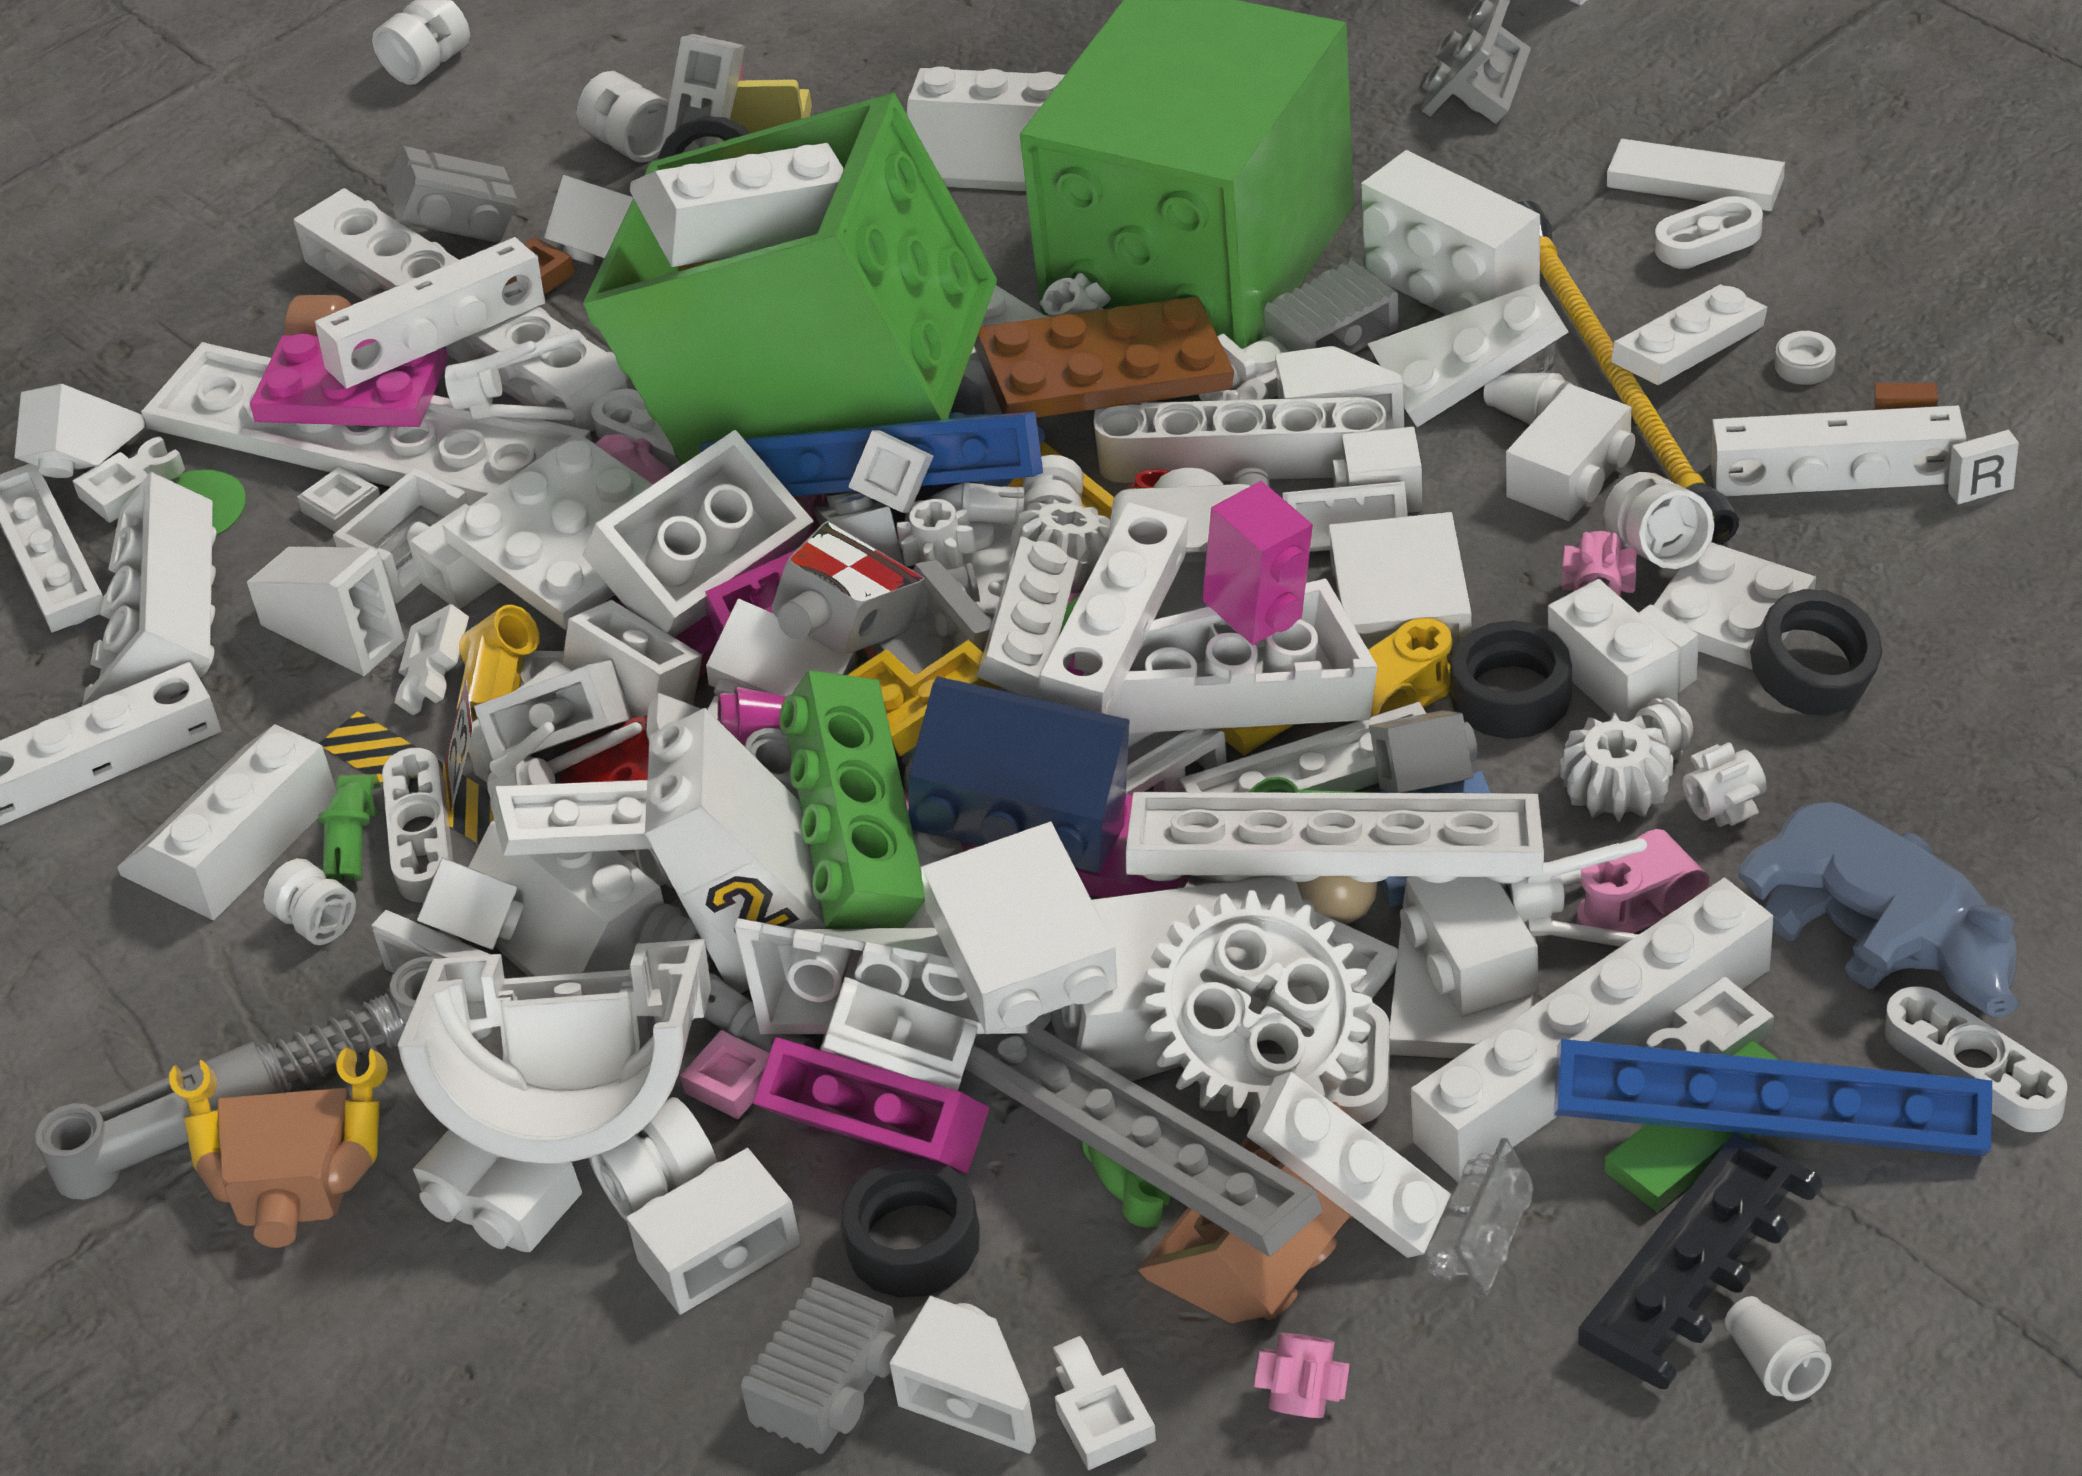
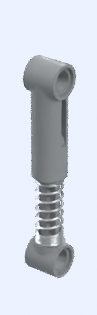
(92, 1145)

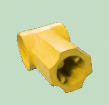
(496, 654)

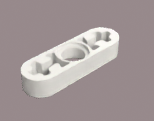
(403, 807)
(1964, 1031)

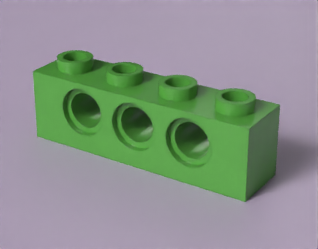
(852, 802)

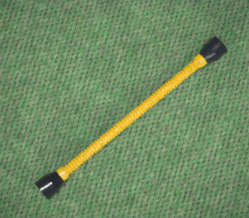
(1627, 387)

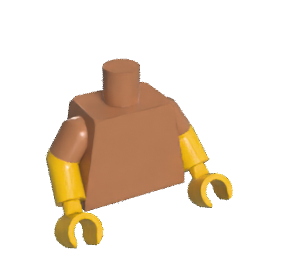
(284, 1152)

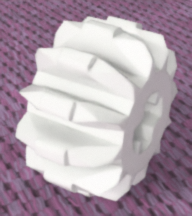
(1071, 528)
(1616, 767)

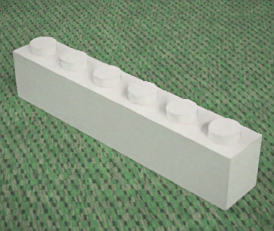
(1509, 1077)

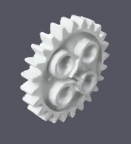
(1282, 952)

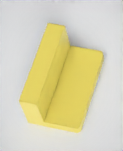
(769, 103)

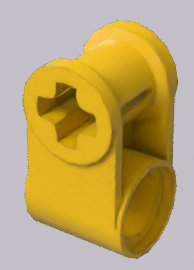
(1409, 672)

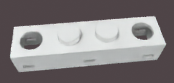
(416, 322)
(1809, 456)
(1115, 609)
(117, 729)

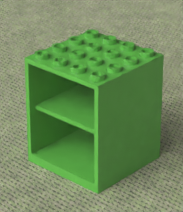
(1194, 158)
(816, 330)

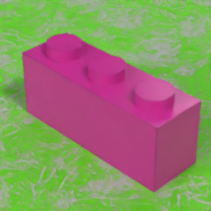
(871, 1104)

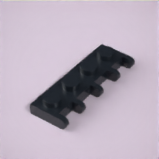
(1691, 1256)

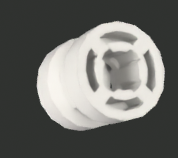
(1059, 481)
(319, 906)

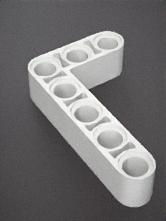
(1227, 436)

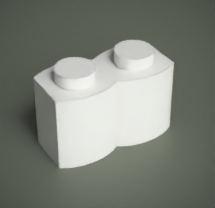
(501, 1197)

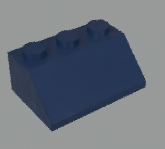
(1014, 762)

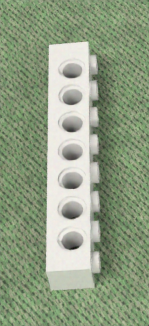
(375, 253)

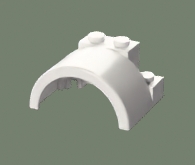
(573, 1045)

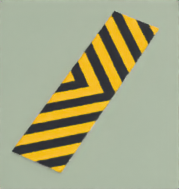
(370, 745)

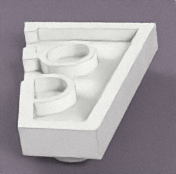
(1467, 349)

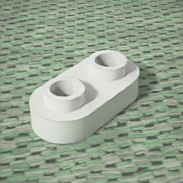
(1708, 231)
(1370, 1074)

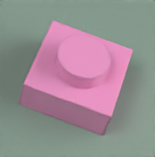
(726, 1074)

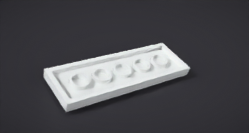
(1335, 835)

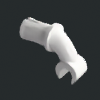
(983, 502)

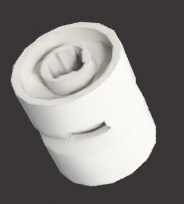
(420, 38)
(623, 115)
(1659, 520)
(655, 1159)

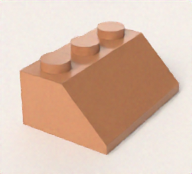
(1230, 1275)

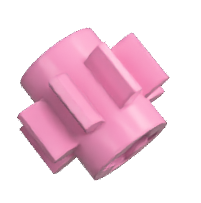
(1599, 557)
(1301, 1375)

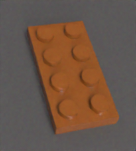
(1104, 358)

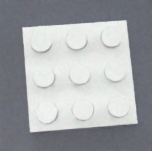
(540, 522)

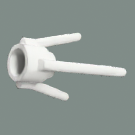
(478, 381)
(521, 769)
(1541, 896)

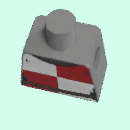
(845, 592)

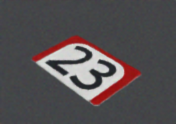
(458, 745)

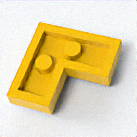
(908, 694)

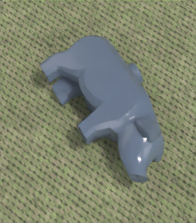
(1890, 898)

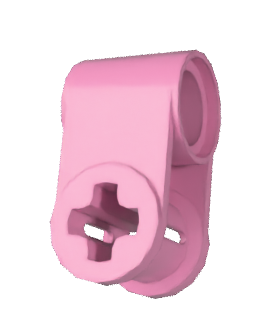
(1640, 886)

